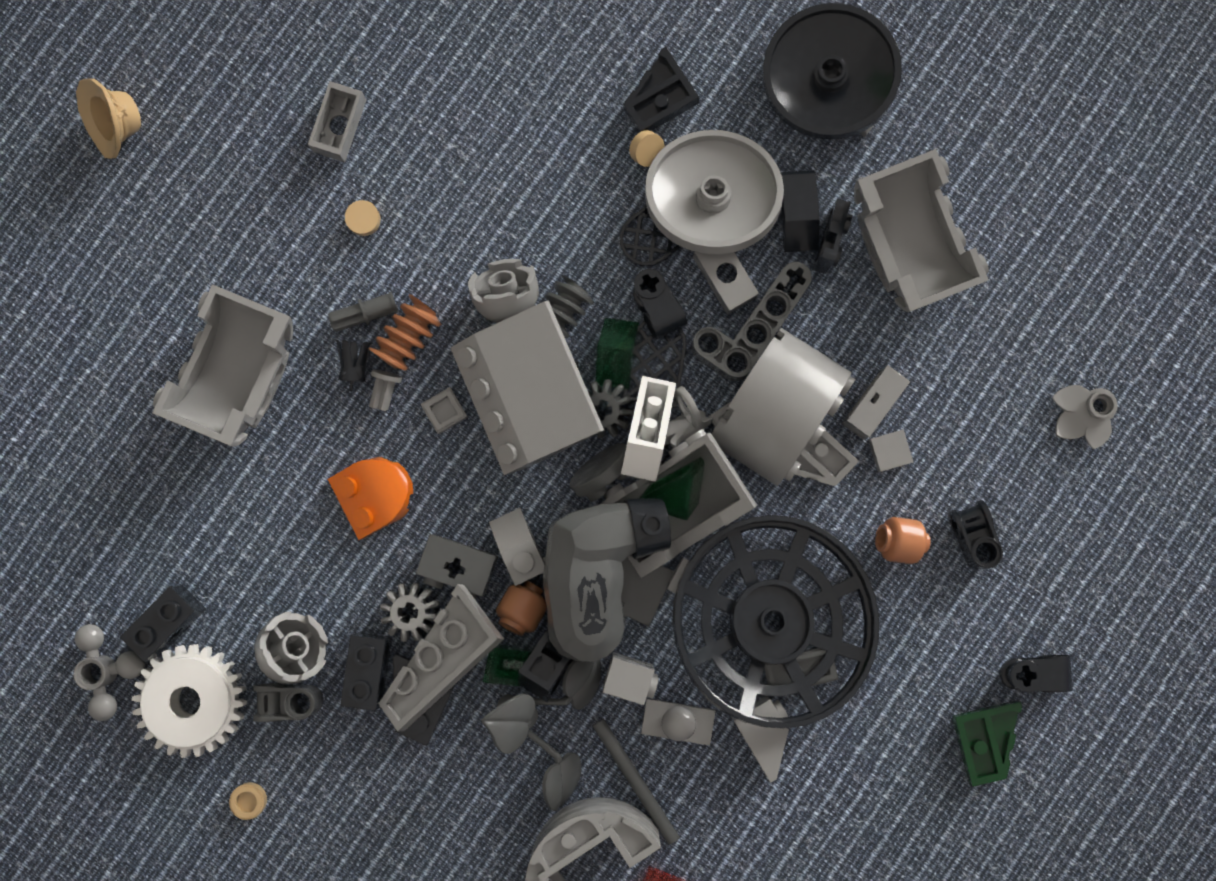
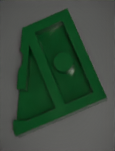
(986, 741)

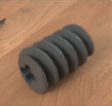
(567, 302)

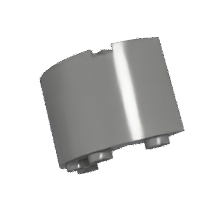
(913, 233)
(231, 370)
(782, 407)
(720, 502)
(584, 826)

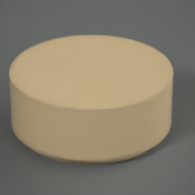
(645, 147)
(362, 218)
(248, 801)

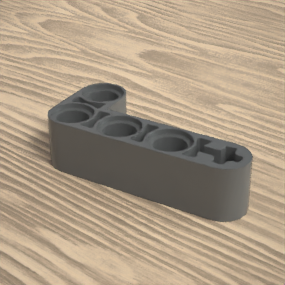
(759, 319)

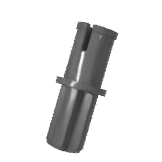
(363, 312)

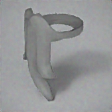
(688, 422)

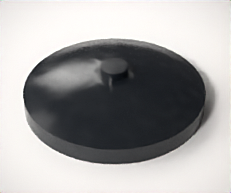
(832, 71)

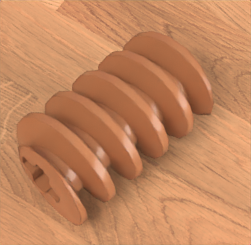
(406, 333)

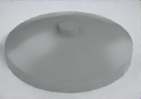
(714, 191)

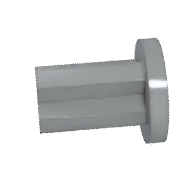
(383, 389)

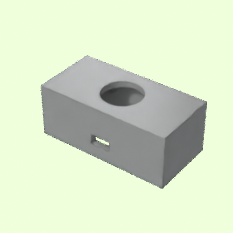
(338, 101)
(732, 294)
(885, 391)

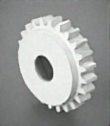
(162, 706)

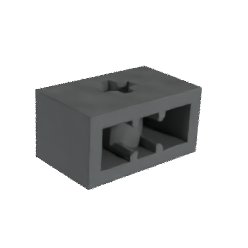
(442, 551)

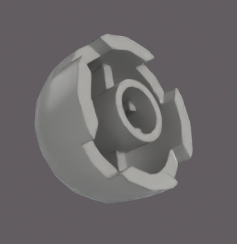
(504, 289)
(291, 648)

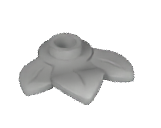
(1081, 418)

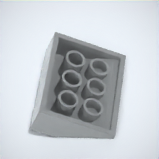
(526, 388)

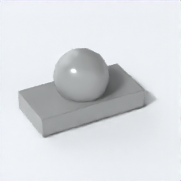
(678, 721)

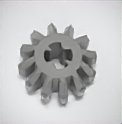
(404, 600)

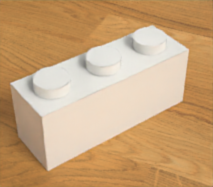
(648, 429)

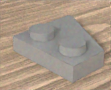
(825, 460)

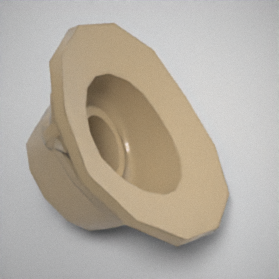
(107, 116)

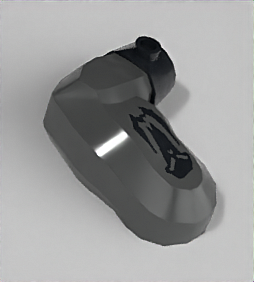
(587, 575)

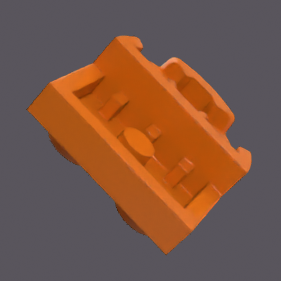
(372, 494)

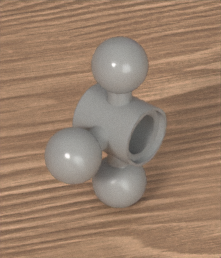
(128, 665)

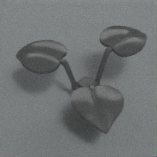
(516, 714)

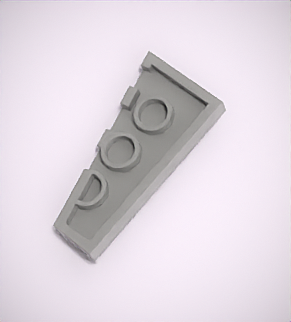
(447, 654)

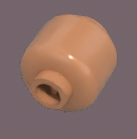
(902, 540)
(521, 608)

